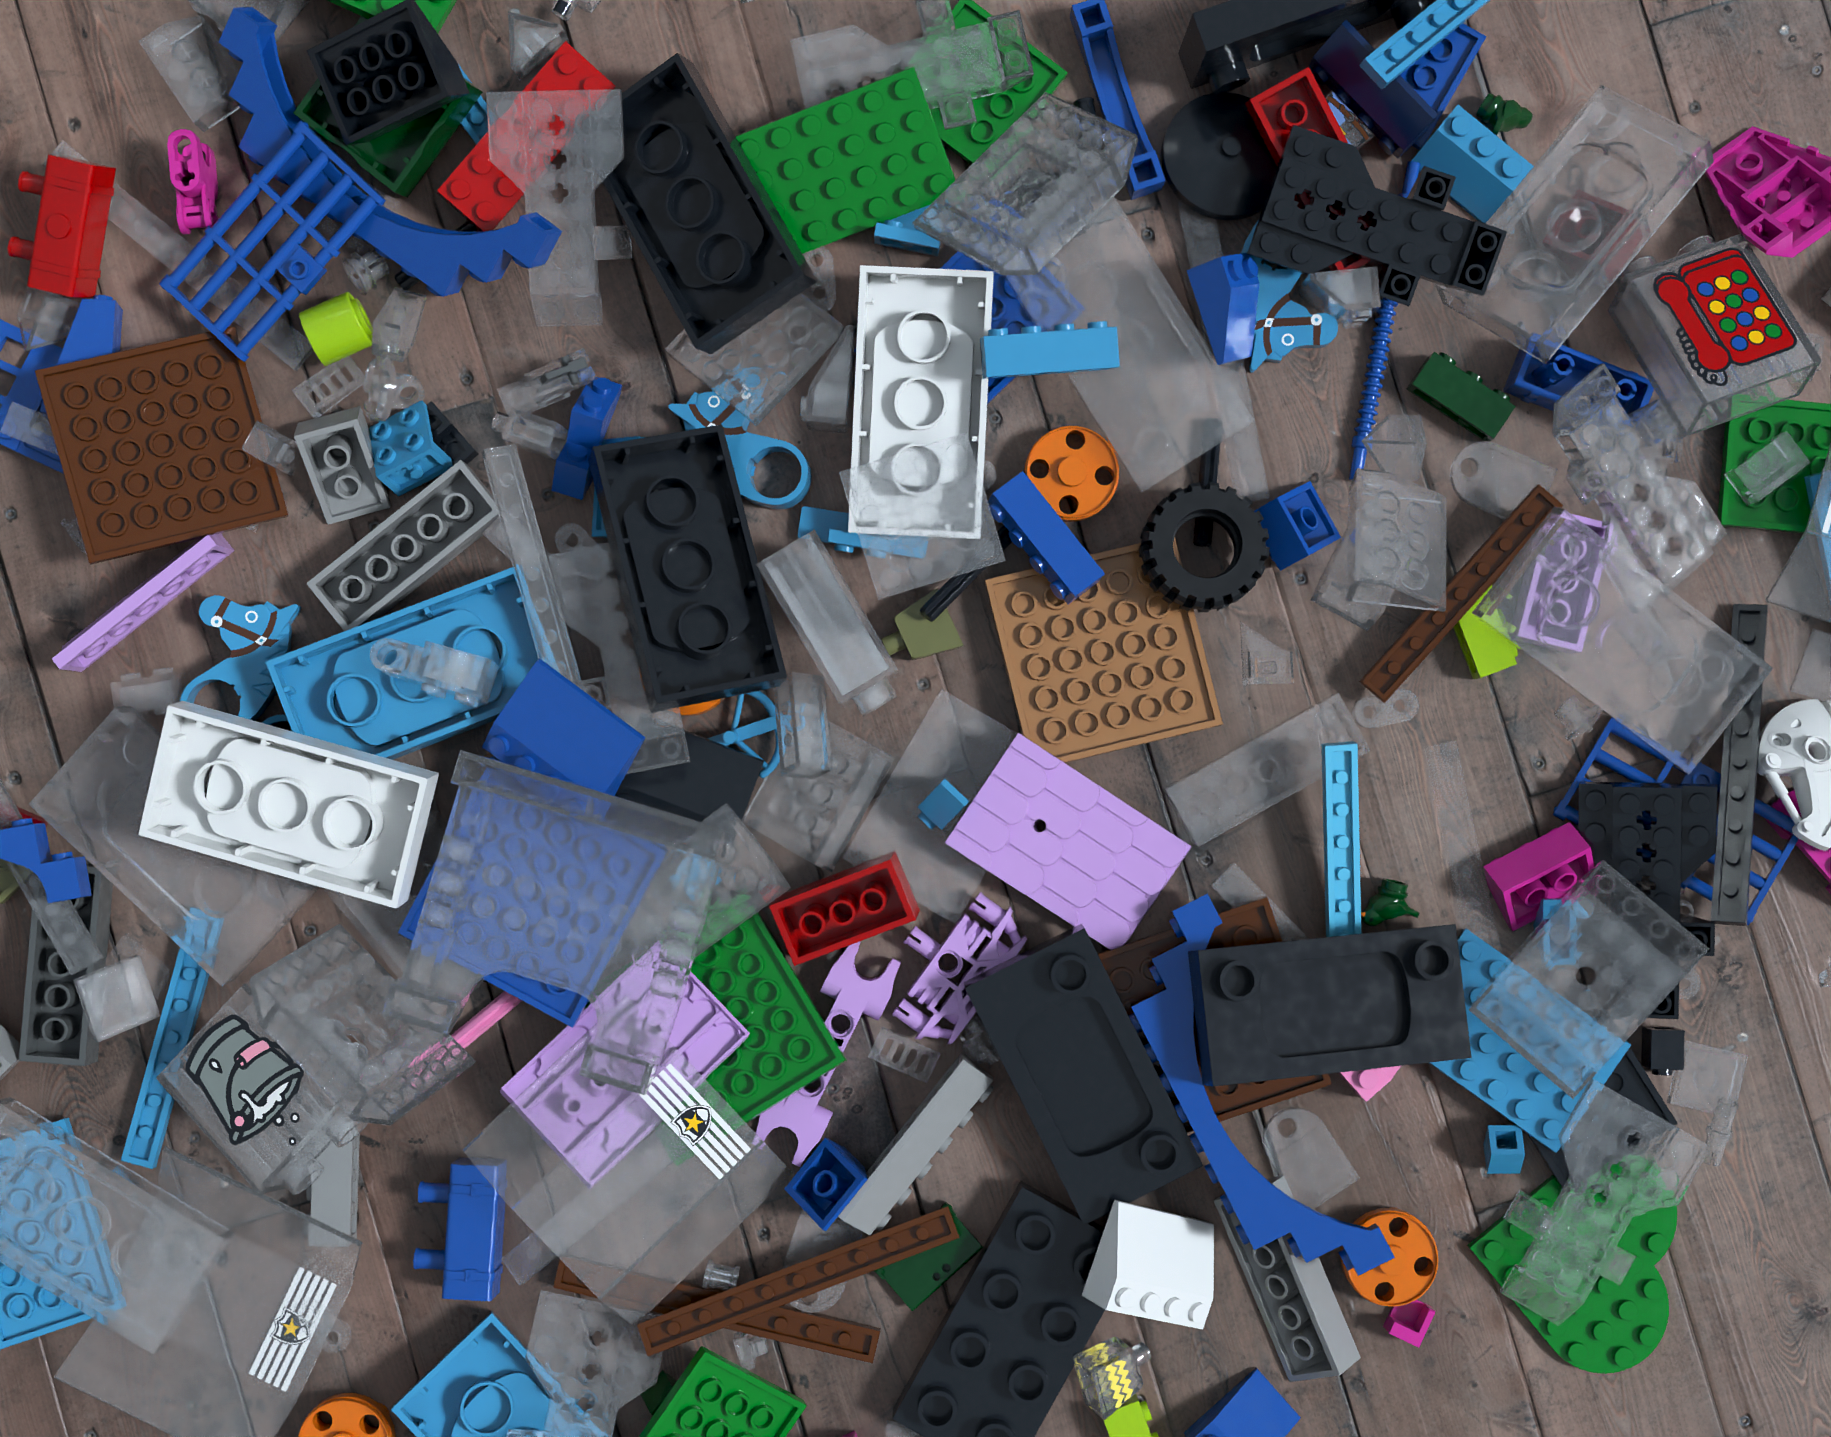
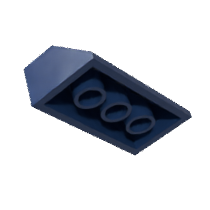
(1393, 114)

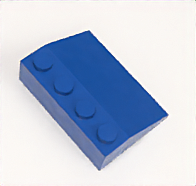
(563, 733)

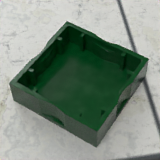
(400, 155)

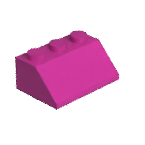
(1537, 872)

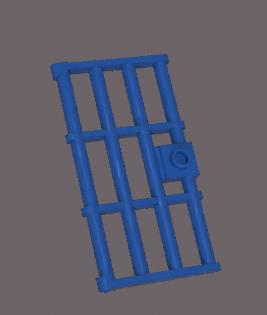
(290, 259)
(1700, 775)

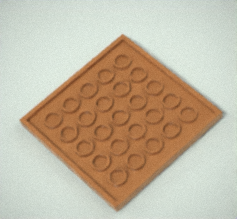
(1107, 666)

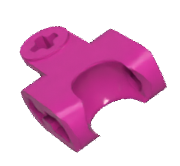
(194, 181)

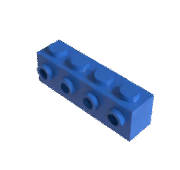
(1044, 538)

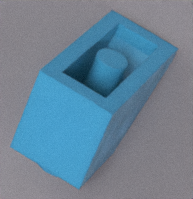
(941, 805)

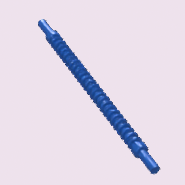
(1378, 356)

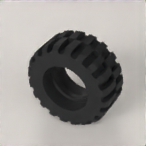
(1239, 522)

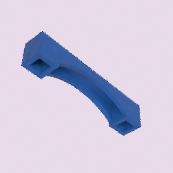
(1103, 62)

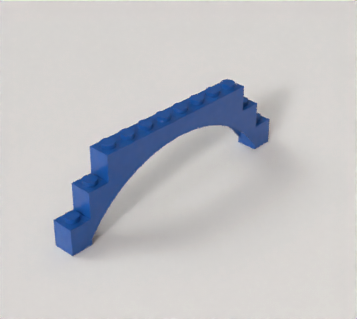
(424, 252)
(1259, 1205)

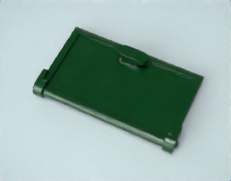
(914, 1275)

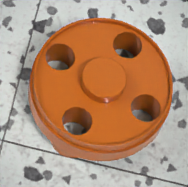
(1073, 471)
(1407, 1246)
(348, 1418)

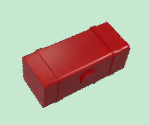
(68, 227)

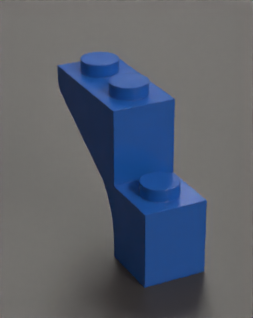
(586, 429)
(28, 846)

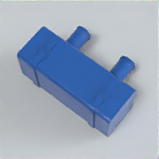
(1548, 382)
(473, 1234)

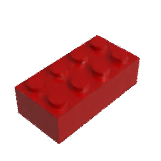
(844, 908)

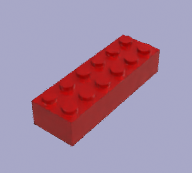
(1302, 104)
(477, 185)

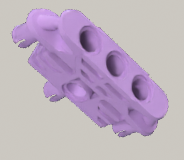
(935, 981)

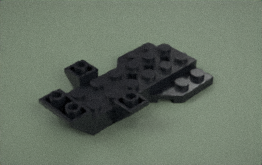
(1406, 234)
(1680, 835)

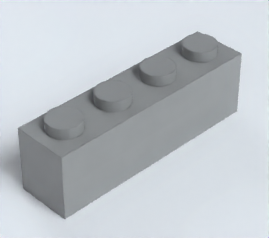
(336, 1189)

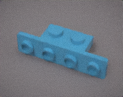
(830, 527)

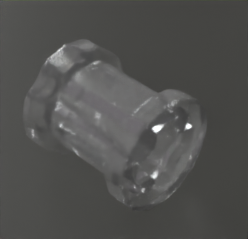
(720, 1276)

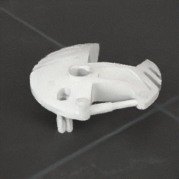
(1799, 746)

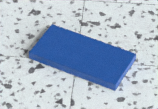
(1442, 69)

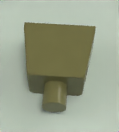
(920, 635)

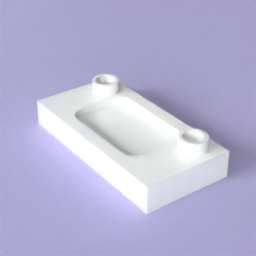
(919, 361)
(288, 803)

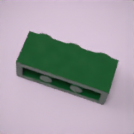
(1461, 396)

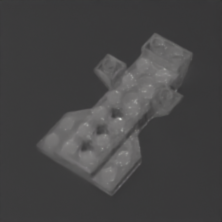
(947, 60)
(593, 142)
(1613, 462)
(589, 607)
(1580, 1239)
(562, 1348)

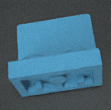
(902, 235)
(406, 450)

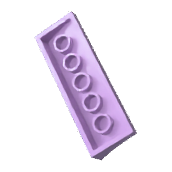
(142, 602)

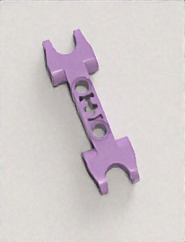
(852, 997)

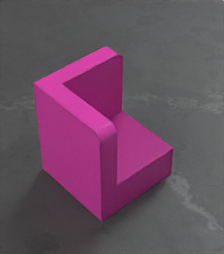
(1410, 1321)

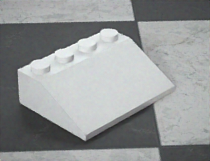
(1154, 1266)

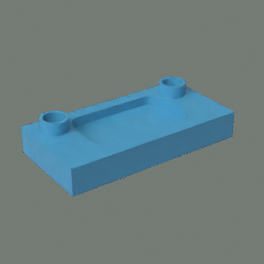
(344, 699)
(477, 1389)

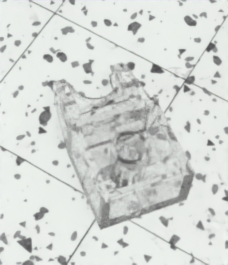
(439, 670)

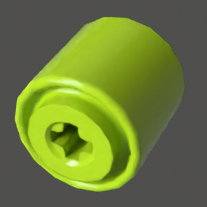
(337, 328)

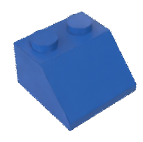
(1297, 525)
(827, 1182)

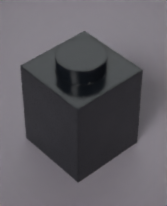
(1662, 1049)

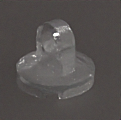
(385, 389)

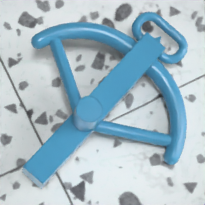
(751, 730)

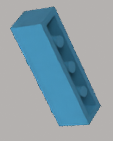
(1050, 351)

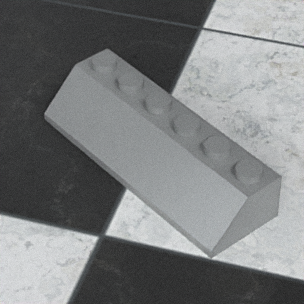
(916, 1143)
(1294, 1303)

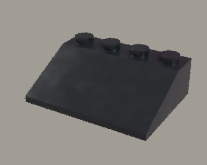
(386, 73)
(697, 788)

